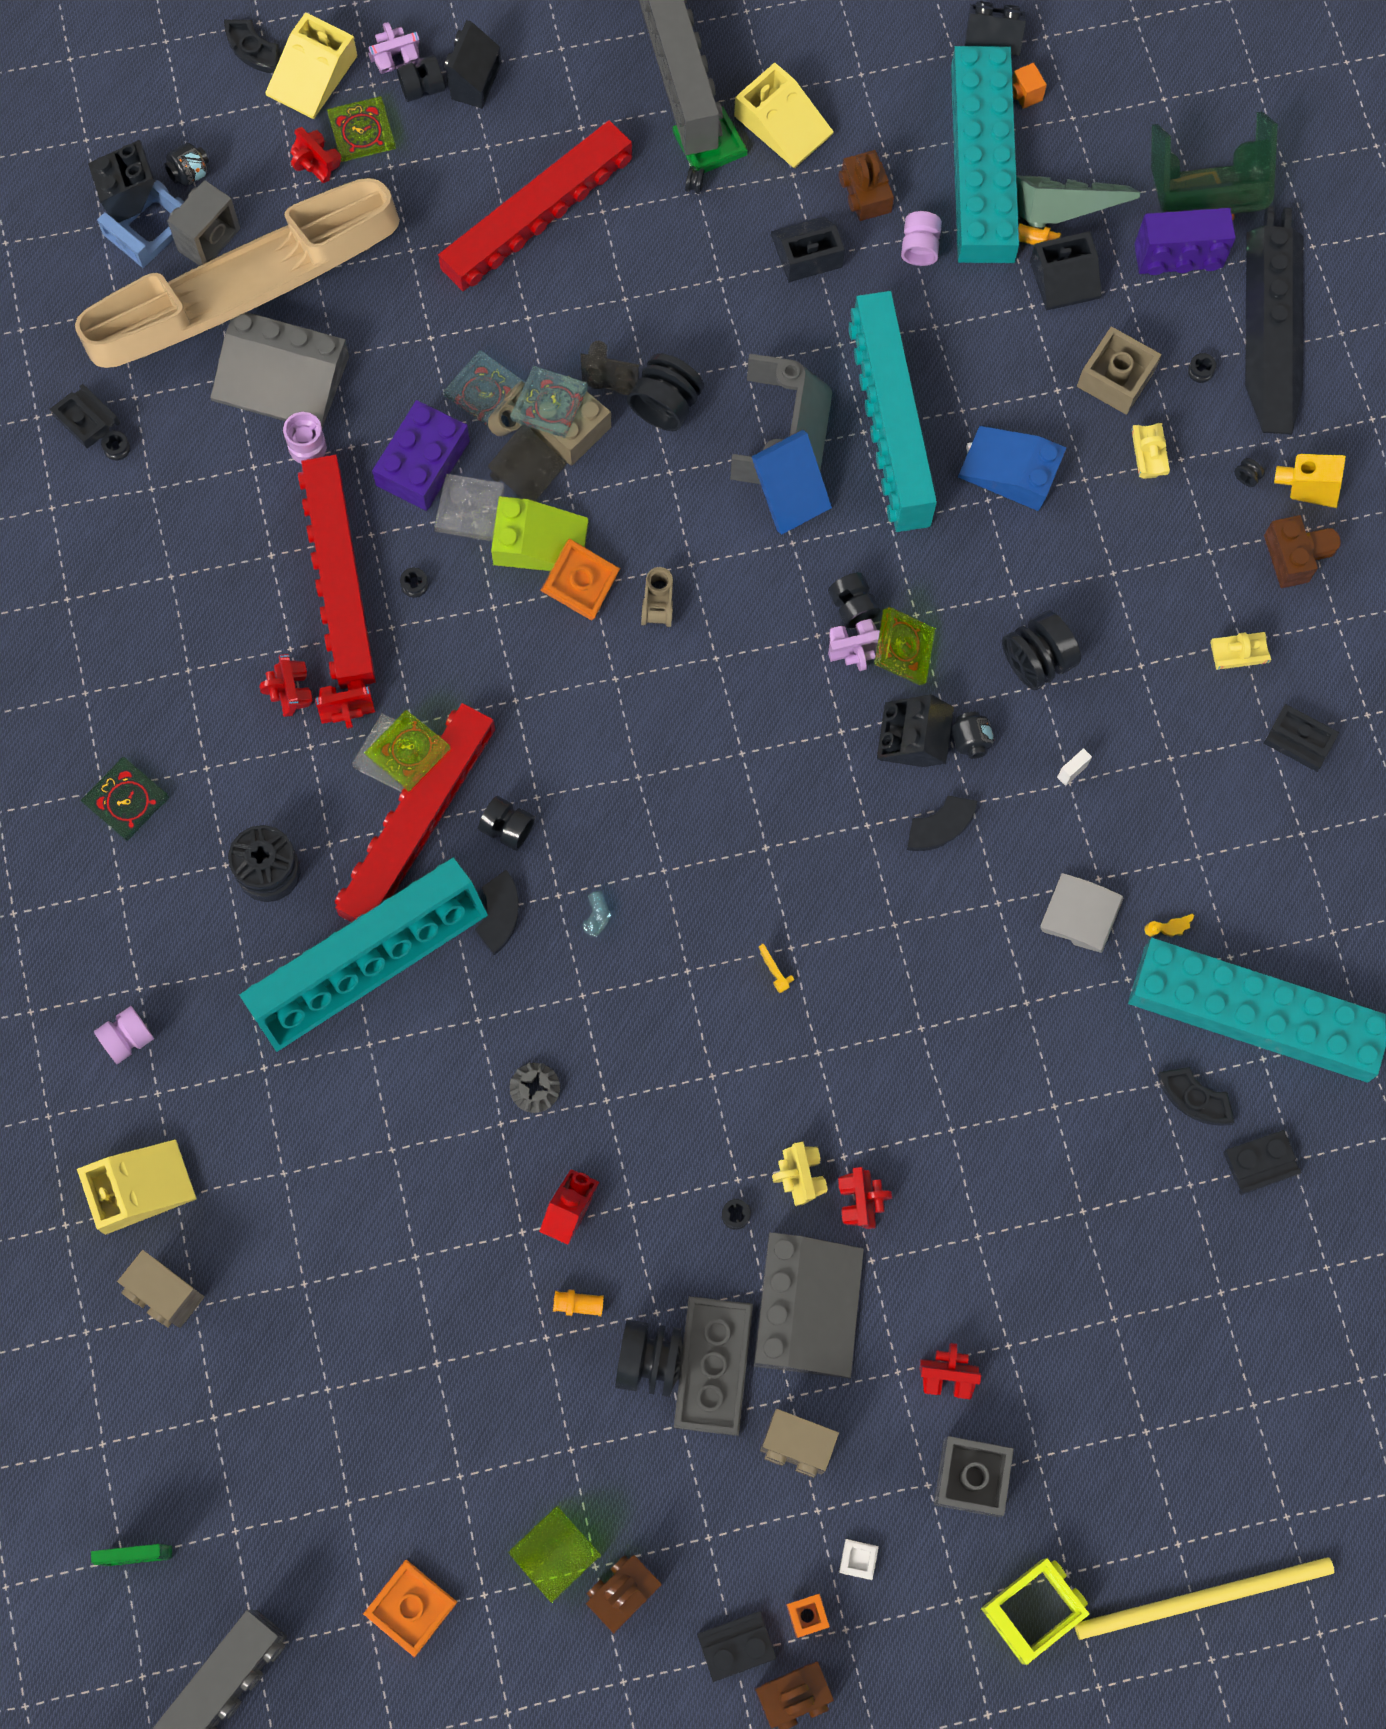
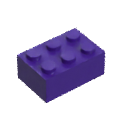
(1184, 241)
(421, 455)

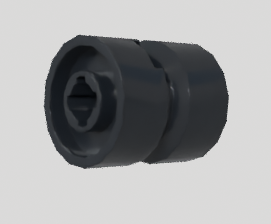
(411, 74)
(853, 598)
(514, 830)

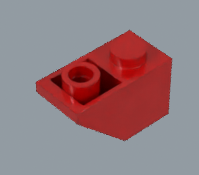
(568, 1206)

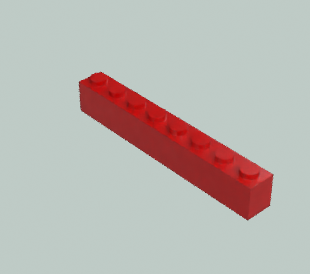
(536, 206)
(337, 571)
(416, 816)

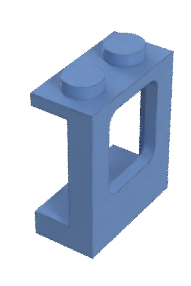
(129, 240)

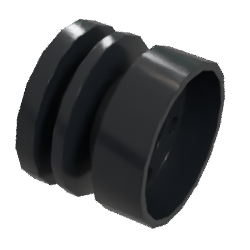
(665, 392)
(1041, 650)
(276, 874)
(648, 1358)

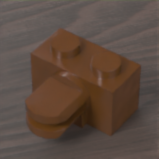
(866, 185)
(1296, 551)
(622, 1593)
(794, 1696)

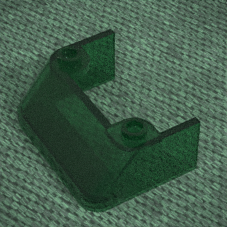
(1242, 187)

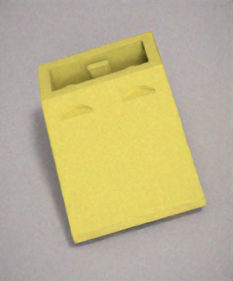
(311, 65)
(782, 115)
(136, 1185)

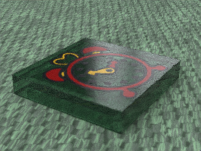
(125, 798)

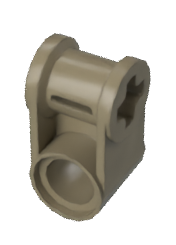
(505, 408)
(658, 603)

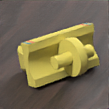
(1150, 450)
(1240, 650)
(797, 1176)

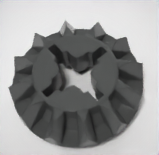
(542, 1099)

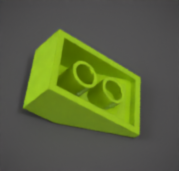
(533, 533)

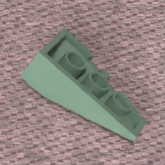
(1052, 202)

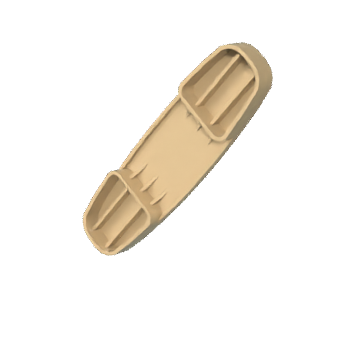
(162, 313)

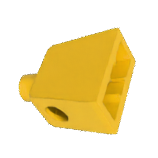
(1314, 478)

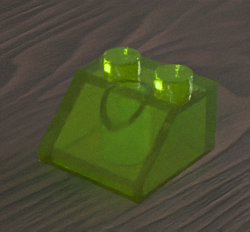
(554, 1554)

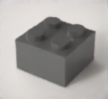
(203, 223)
(973, 1476)

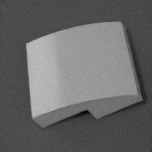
(1081, 912)

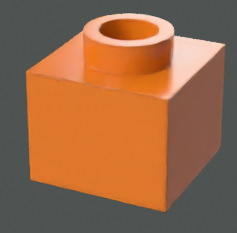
(1028, 85)
(819, 1619)

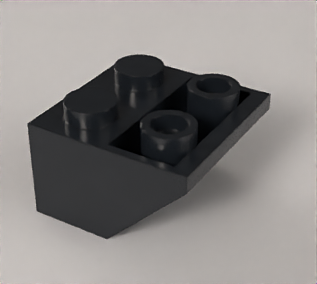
(995, 26)
(472, 66)
(123, 181)
(809, 248)
(1066, 270)
(915, 731)

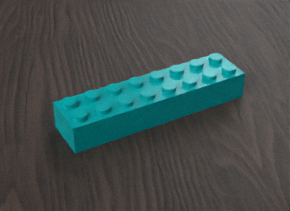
(984, 155)
(893, 412)
(364, 954)
(1260, 1010)

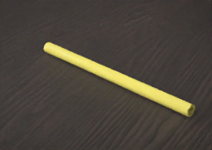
(1204, 1598)

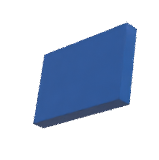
(791, 482)

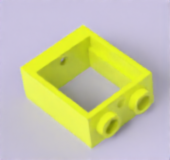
(1009, 1632)

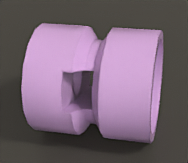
(921, 240)
(304, 436)
(123, 1035)

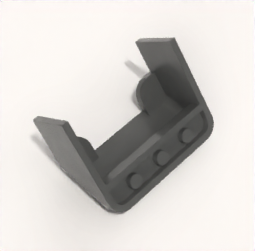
(809, 413)

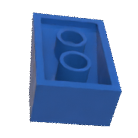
(1012, 465)

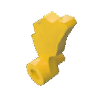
(1172, 928)
(781, 983)

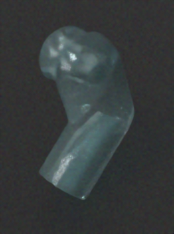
(599, 917)

